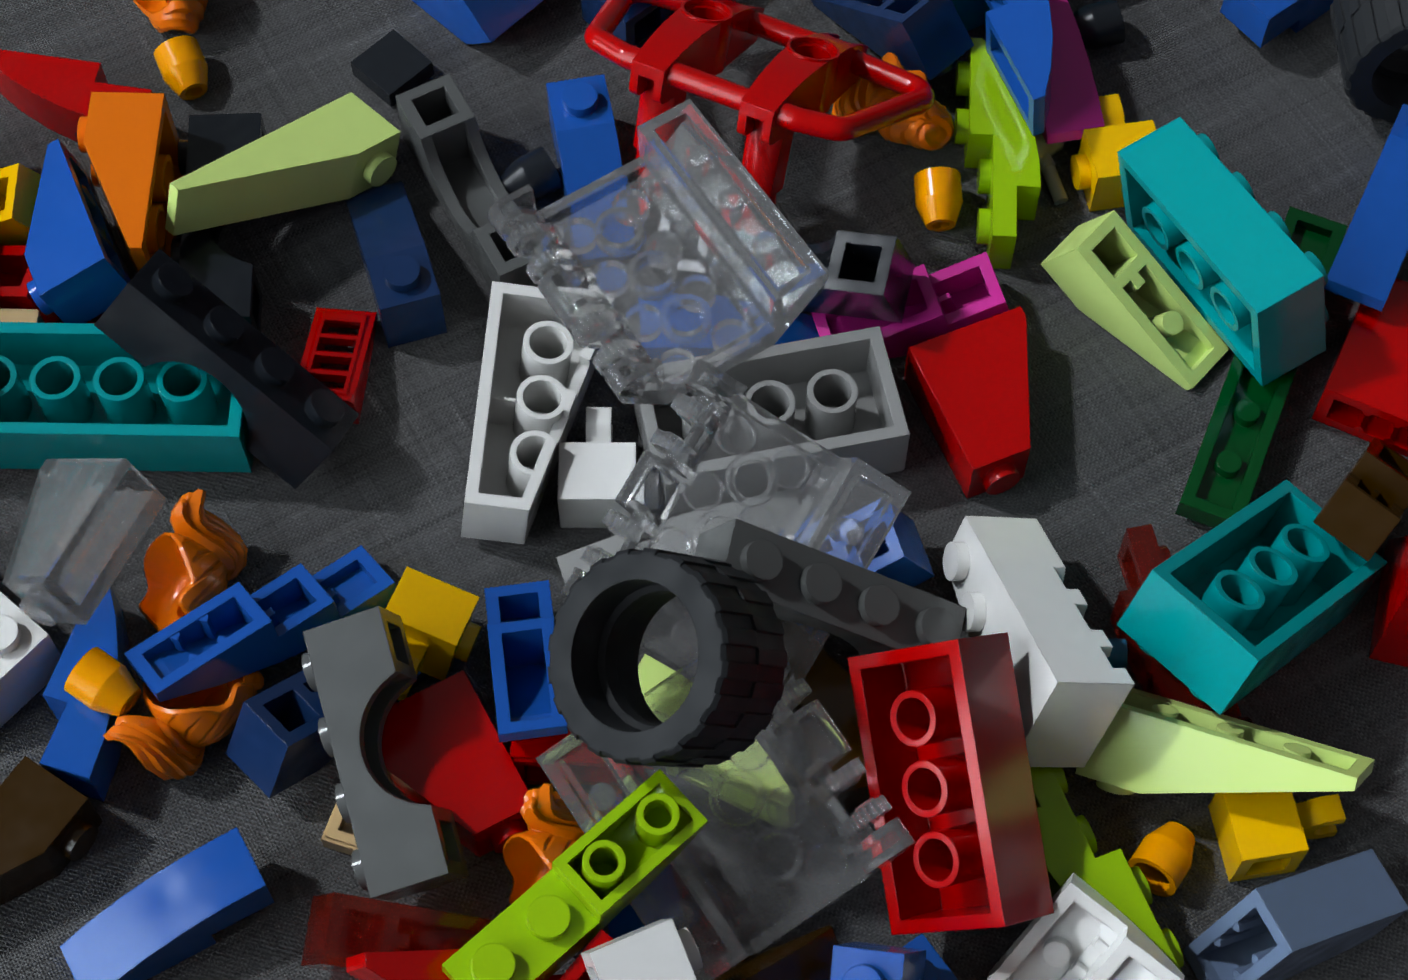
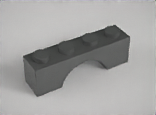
(459, 170)
(833, 593)
(359, 674)

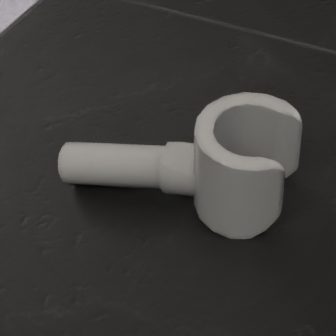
(1048, 169)

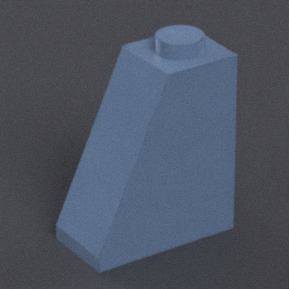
(1298, 922)

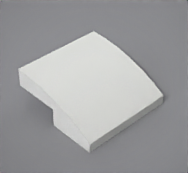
(1083, 942)

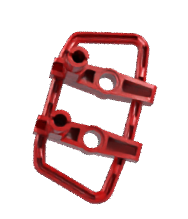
(782, 100)

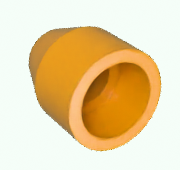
(183, 66)
(938, 197)
(103, 684)
(1165, 857)

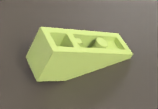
(1134, 299)

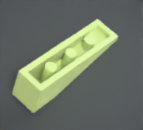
(296, 167)
(1182, 748)

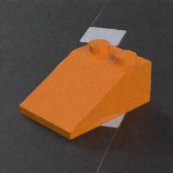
(133, 162)

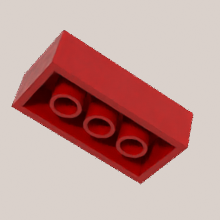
(955, 767)

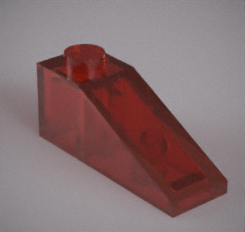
(354, 925)

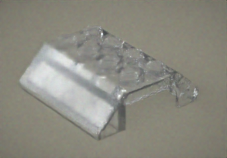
(665, 260)
(749, 469)
(773, 834)

